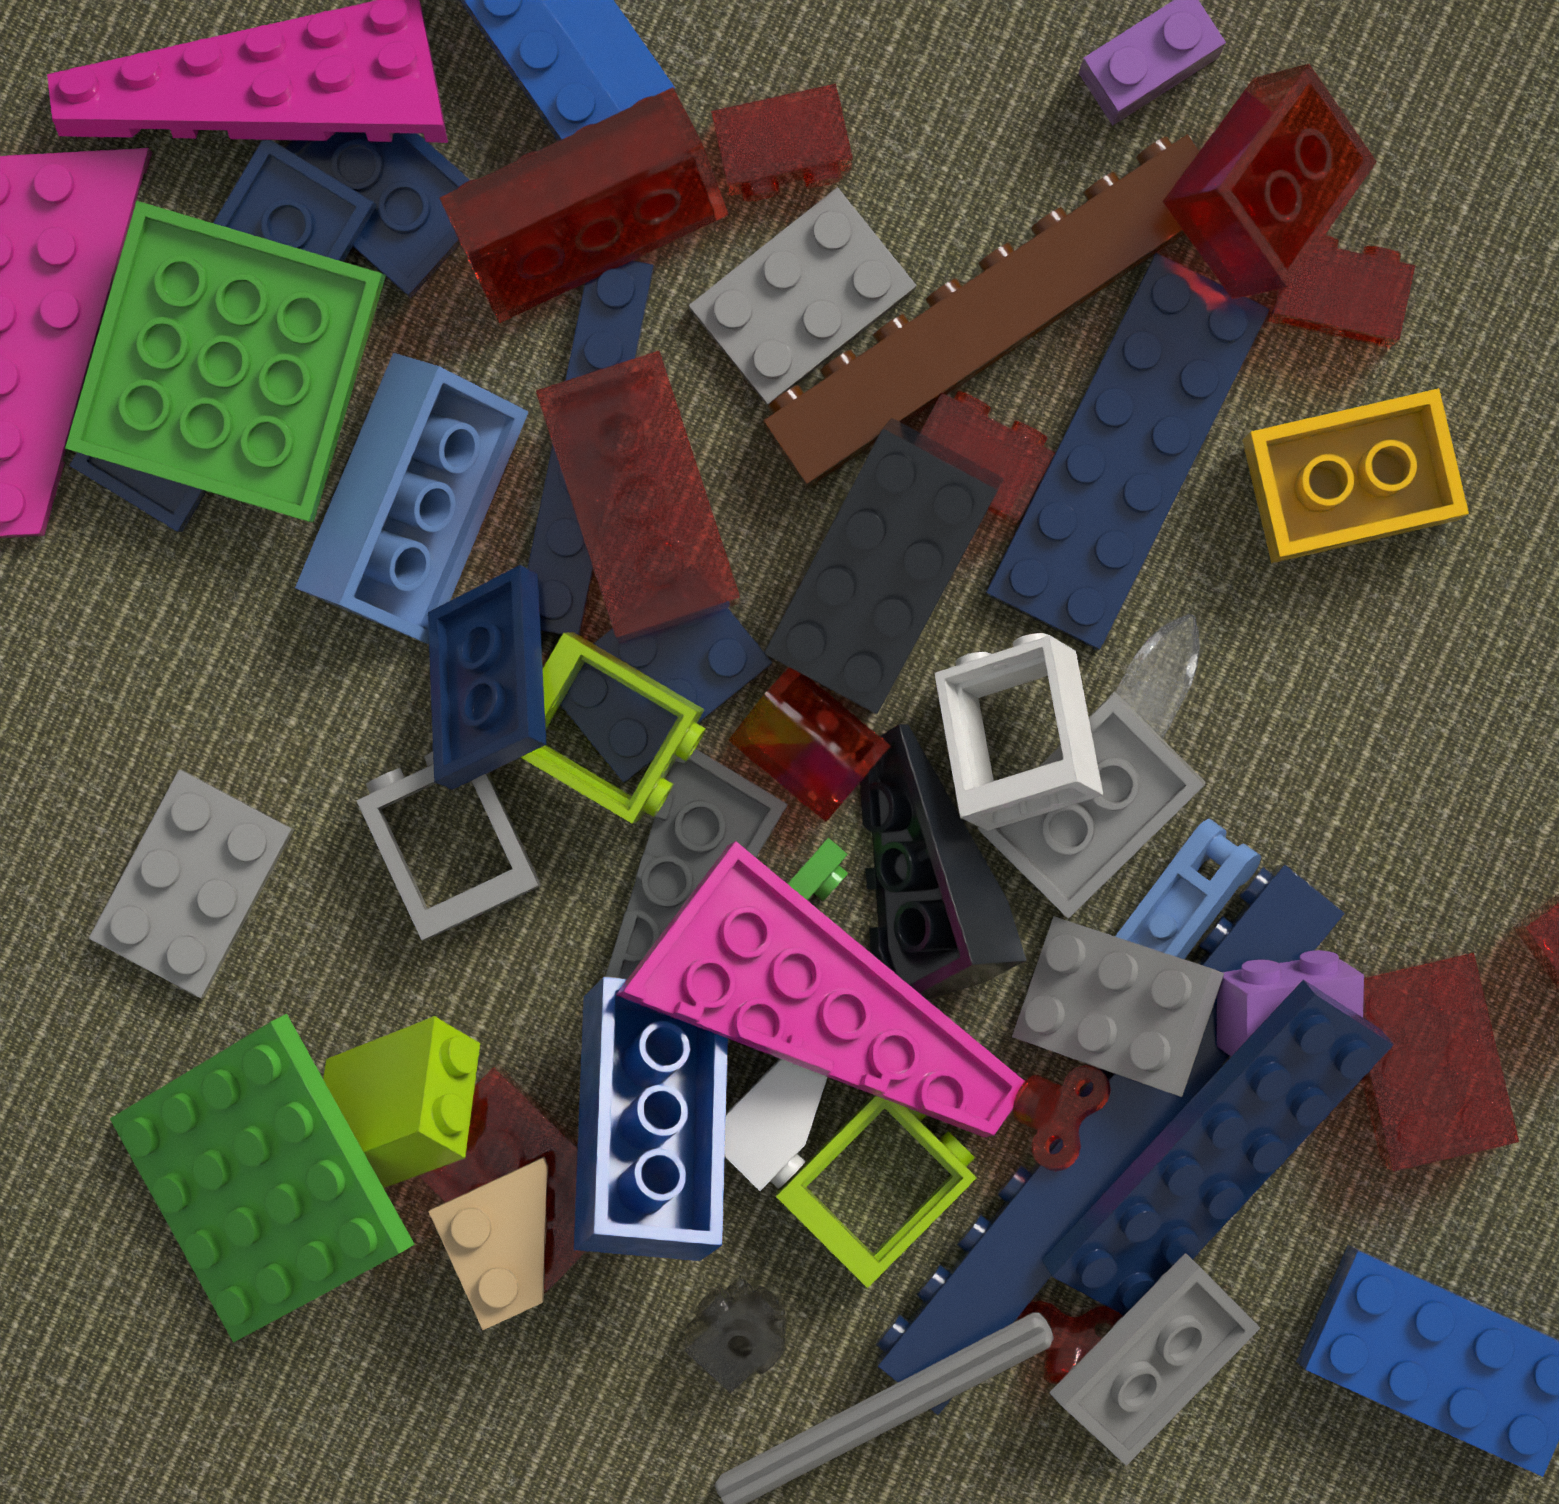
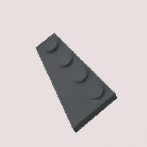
(689, 833)

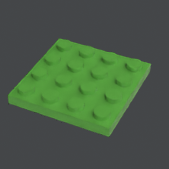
(225, 361)
(261, 1179)

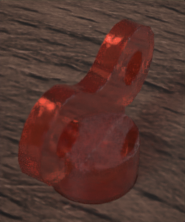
(1059, 1112)
(1071, 1335)

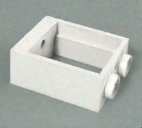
(1035, 791)

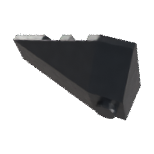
(935, 895)

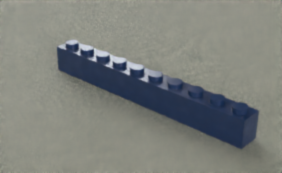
(1005, 1255)

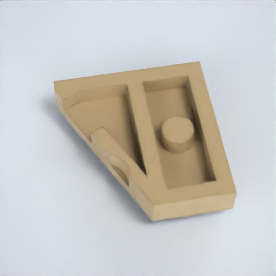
(499, 1242)

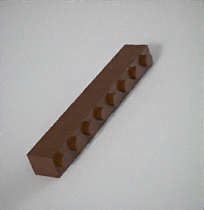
(984, 318)

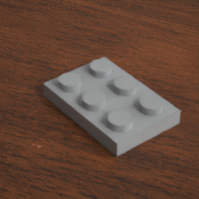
(802, 296)
(1086, 843)
(191, 883)
(1118, 1005)
(1155, 1359)

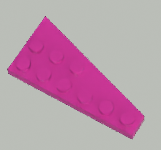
(277, 81)
(58, 260)
(788, 981)

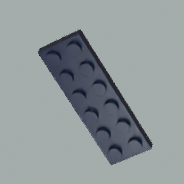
(281, 202)
(1127, 452)
(1219, 1148)

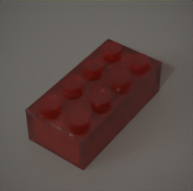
(585, 204)
(638, 496)

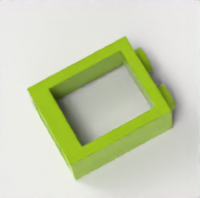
(680, 742)
(833, 1233)

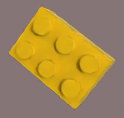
(1355, 475)

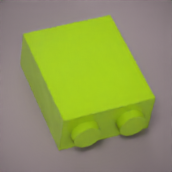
(408, 1097)

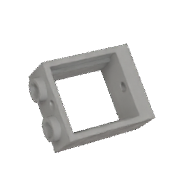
(476, 901)

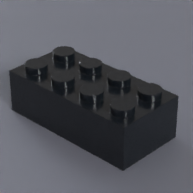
(883, 565)

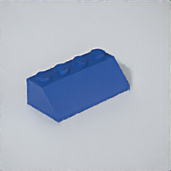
(570, 57)

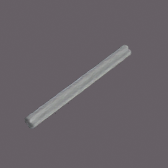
(885, 1410)

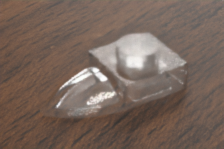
(1162, 673)

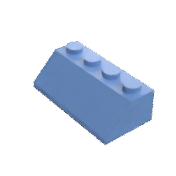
(412, 496)

